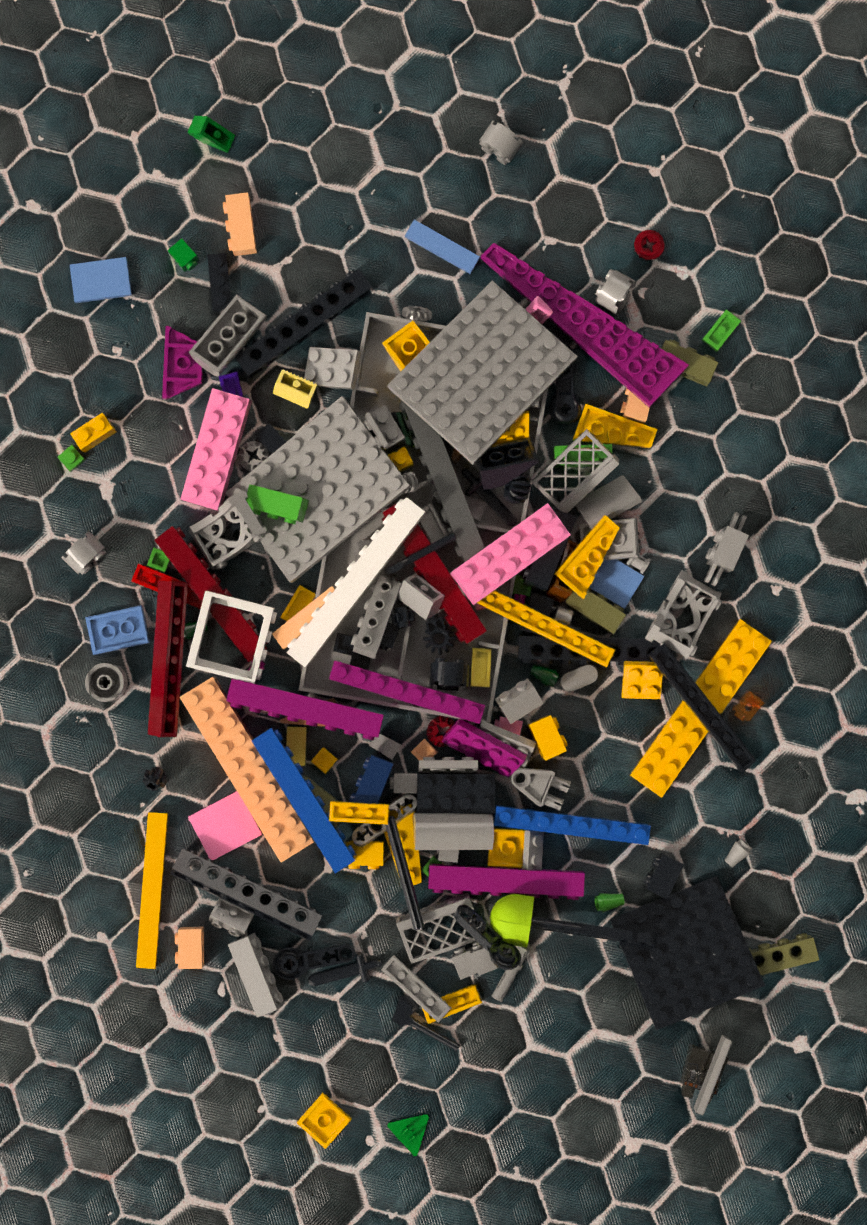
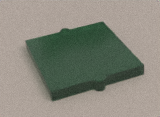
(407, 434)

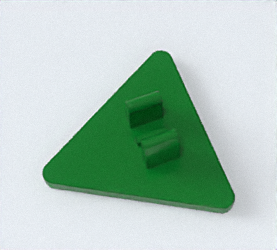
(410, 1131)

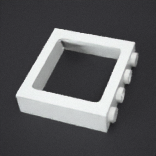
(224, 670)

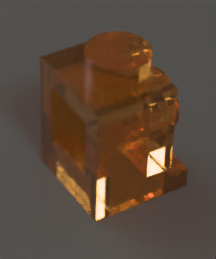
(747, 698)

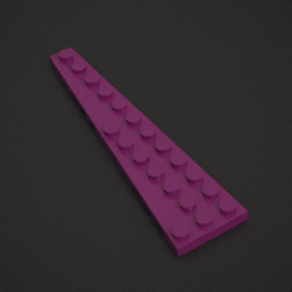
(622, 352)

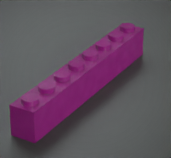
(407, 692)
(306, 708)
(506, 880)

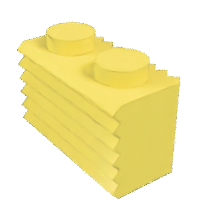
(294, 388)

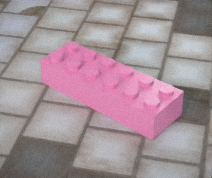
(216, 449)
(510, 554)

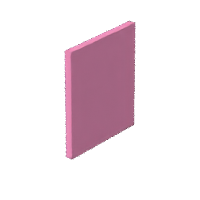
(224, 826)

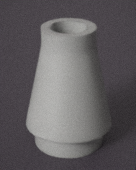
(738, 852)

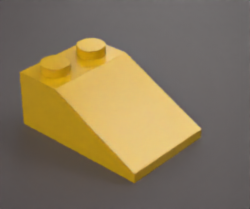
(405, 344)

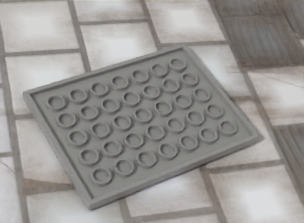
(482, 372)
(340, 474)

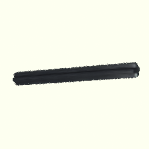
(404, 874)

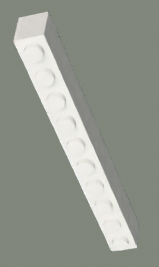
(356, 582)

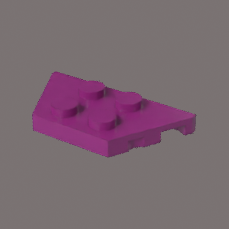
(180, 369)

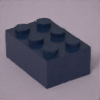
(373, 780)

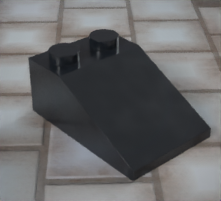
(505, 462)

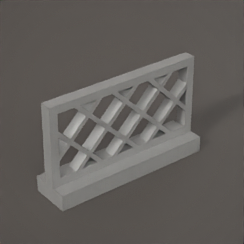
(590, 480)
(430, 914)

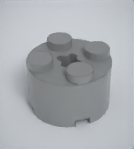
(500, 141)
(615, 291)
(83, 553)
(105, 693)

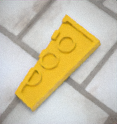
(614, 429)
(587, 557)
(406, 834)

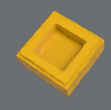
(324, 760)

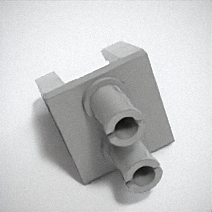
(537, 785)

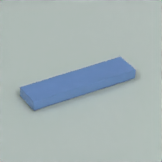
(442, 246)

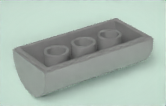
(227, 336)
(453, 831)

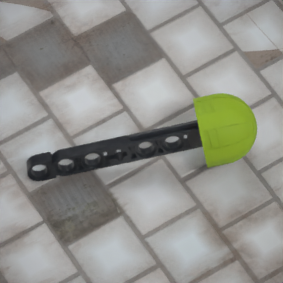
(513, 919)

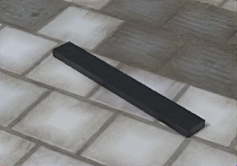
(702, 707)

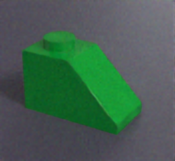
(211, 133)

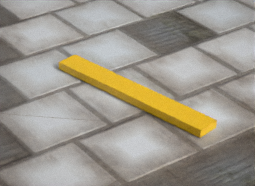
(548, 627)
(152, 890)

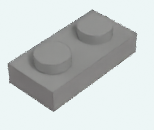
(533, 850)

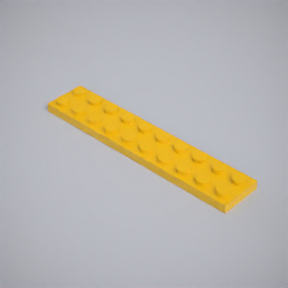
(683, 729)

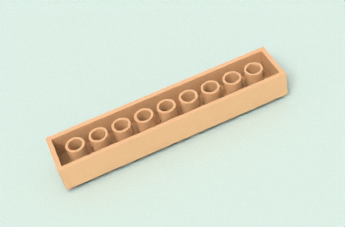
(246, 768)

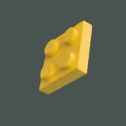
(641, 680)

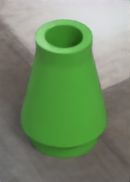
(608, 901)

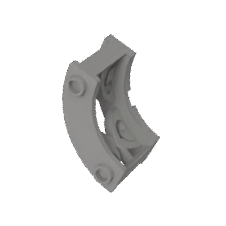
(249, 528)
(659, 630)

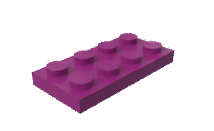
(484, 748)

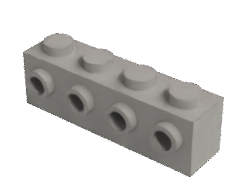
(376, 618)
(256, 975)

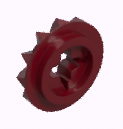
(653, 237)
(432, 730)

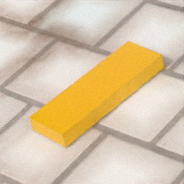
(359, 812)
(459, 1001)

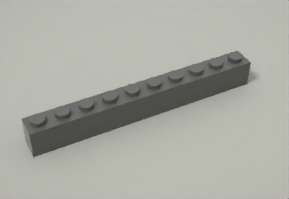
(446, 484)

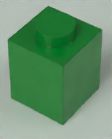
(183, 255)

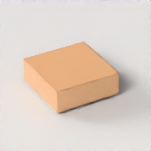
(424, 749)

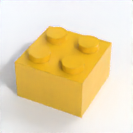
(547, 737)

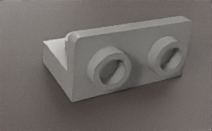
(384, 427)
(230, 917)

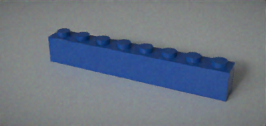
(303, 799)
(571, 825)

